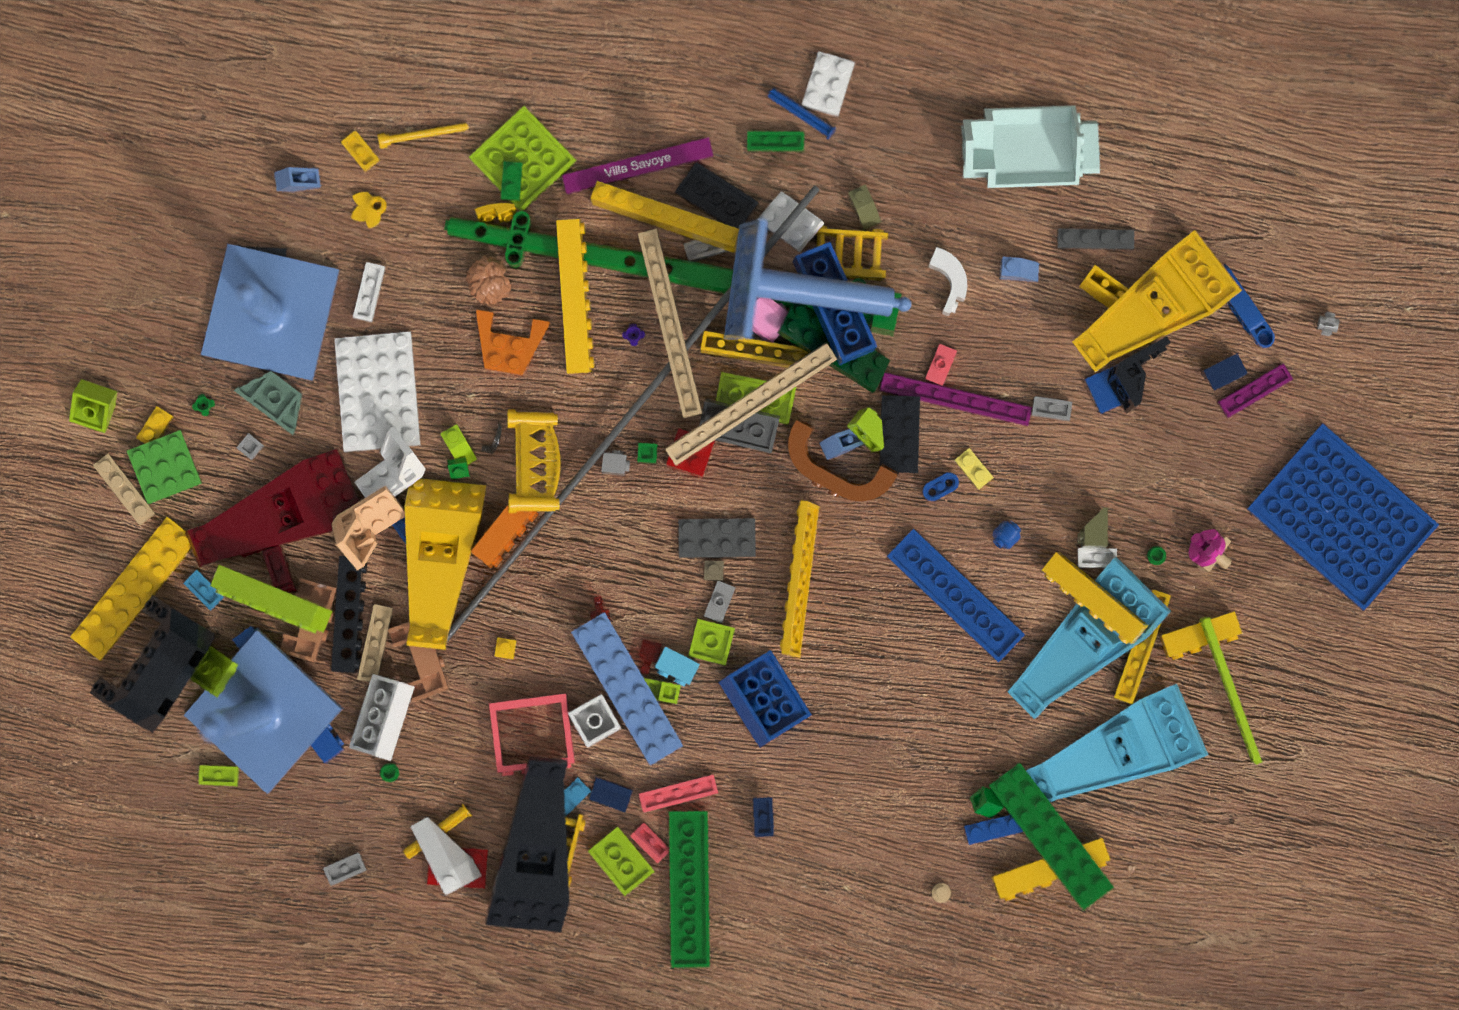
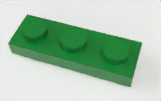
(775, 141)

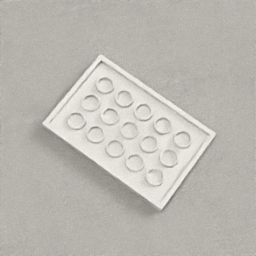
(376, 390)

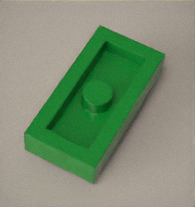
(511, 181)

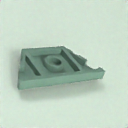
(274, 399)

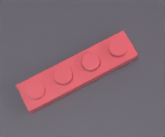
(678, 793)

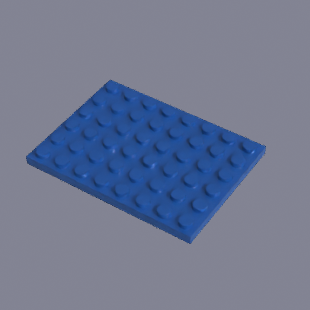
(1342, 517)

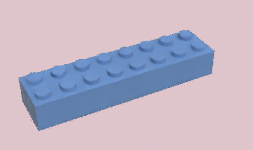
(627, 688)

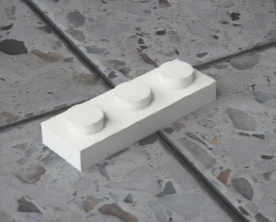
(369, 292)

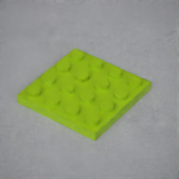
(527, 142)

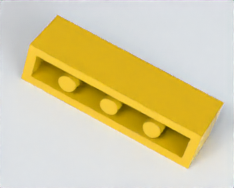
(1102, 286)
(1193, 637)

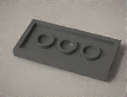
(755, 432)
(717, 538)

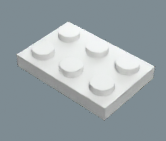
(828, 84)
(802, 228)

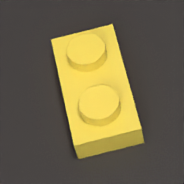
(973, 469)

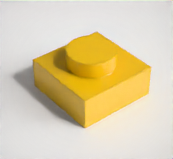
(505, 648)

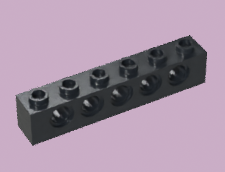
(339, 663)

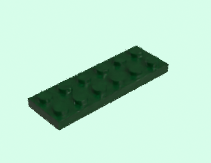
(805, 331)

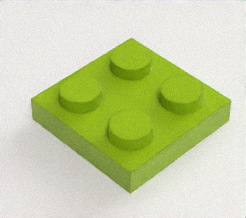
(711, 642)

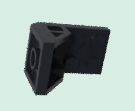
(1129, 377)

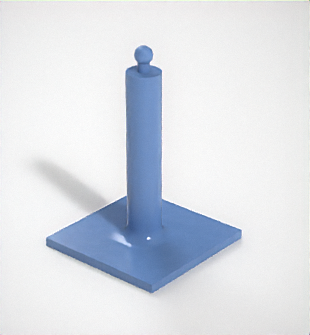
(753, 281)
(270, 312)
(264, 713)

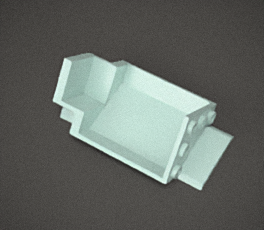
(1030, 147)

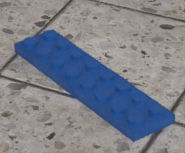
(955, 595)

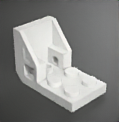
(398, 469)

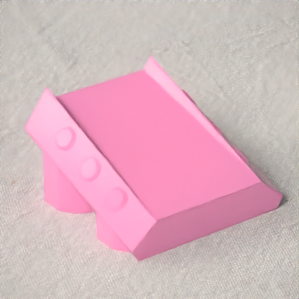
(768, 318)

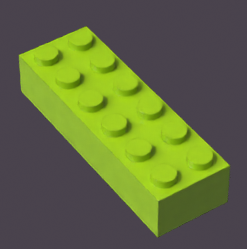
(270, 600)

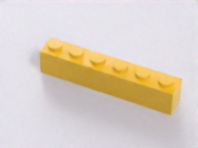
(751, 350)
(1095, 598)
(1039, 873)

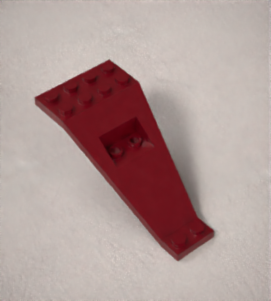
(310, 499)

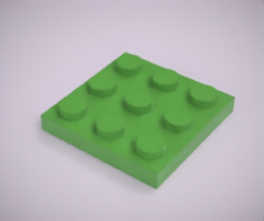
(164, 467)

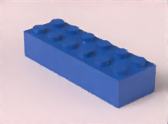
(844, 329)

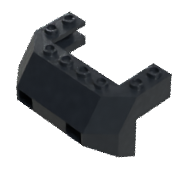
(161, 668)

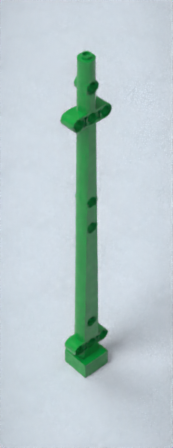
(683, 273)

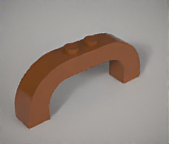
(824, 477)

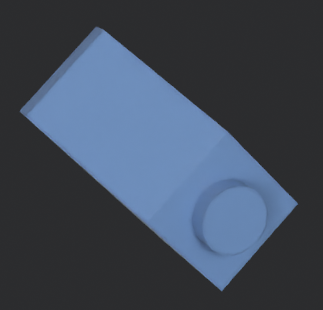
(297, 179)
(1019, 269)
(840, 444)

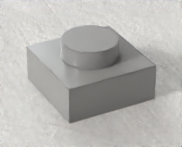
(250, 446)

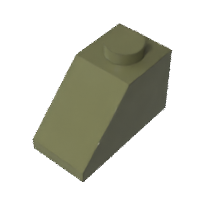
(864, 207)

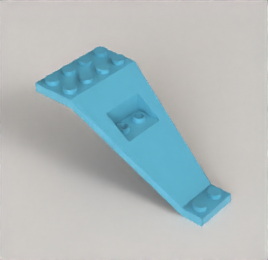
(1073, 655)
(1153, 732)

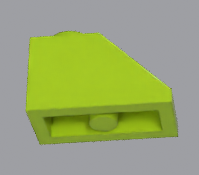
(868, 428)
(458, 444)

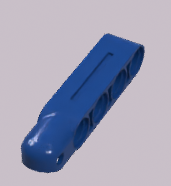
(1250, 316)

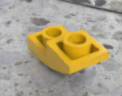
(502, 211)

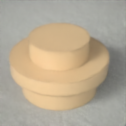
(941, 892)

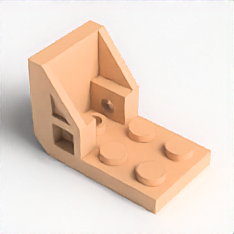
(359, 524)

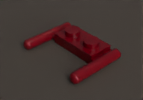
(277, 568)

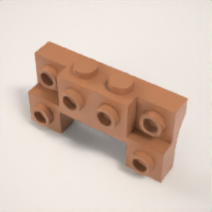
(309, 643)
(427, 663)

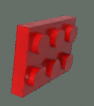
(480, 858)

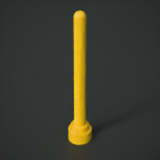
(386, 140)

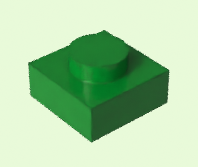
(647, 453)
(458, 468)

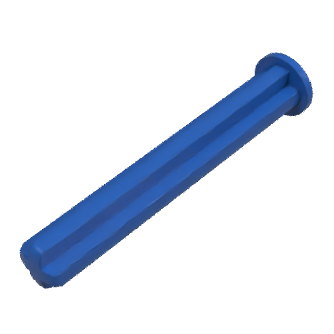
(802, 113)

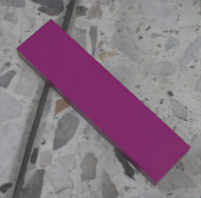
(1255, 390)

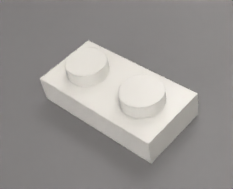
(1095, 557)

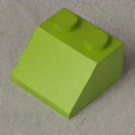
(92, 405)

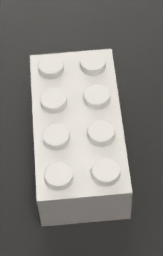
(381, 717)

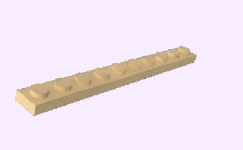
(670, 323)
(750, 403)

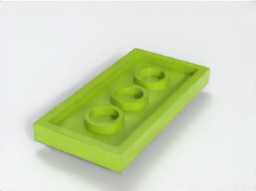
(734, 387)

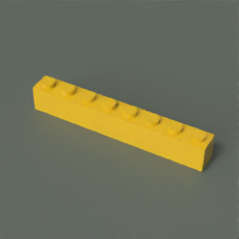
(665, 216)
(574, 297)

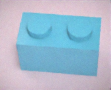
(677, 666)

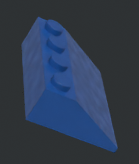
(765, 698)

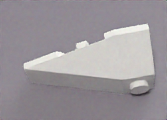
(447, 860)

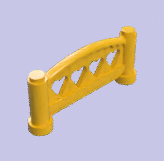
(526, 497)

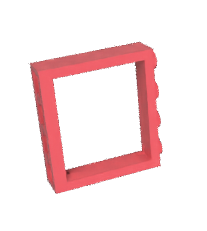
(523, 703)

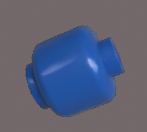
(1006, 534)

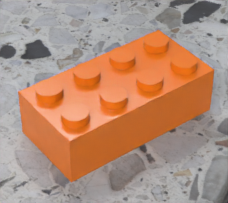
(501, 535)

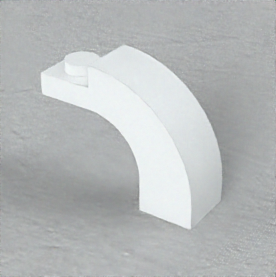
(953, 270)

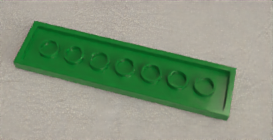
(1051, 837)
(689, 889)

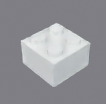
(594, 721)

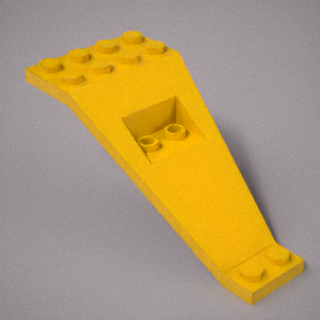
(1186, 281)
(439, 541)

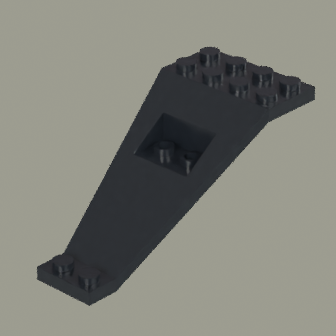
(532, 888)

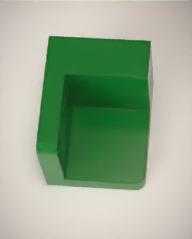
(985, 802)

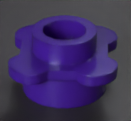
(628, 335)

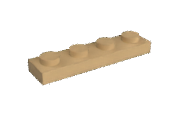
(124, 489)
(375, 642)

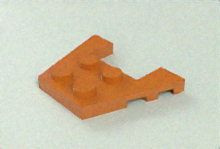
(508, 352)

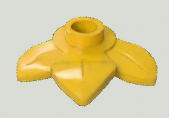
(365, 210)

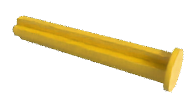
(445, 826)

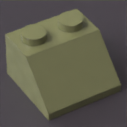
(1095, 532)

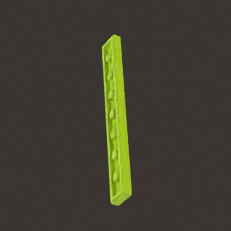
(1230, 690)

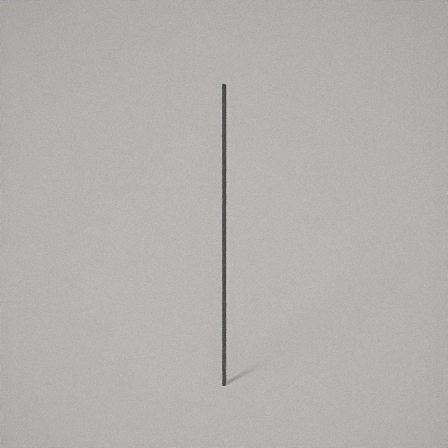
(620, 426)

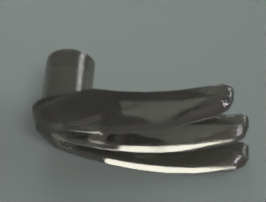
(491, 449)

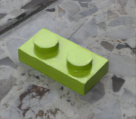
(218, 775)

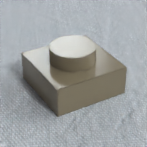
(714, 570)

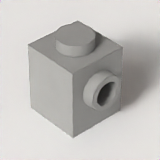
(615, 463)

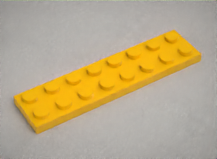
(800, 579)
(133, 589)

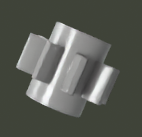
(1328, 323)

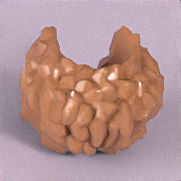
(488, 281)

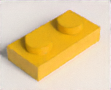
(360, 151)
(155, 426)

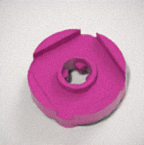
(1199, 542)

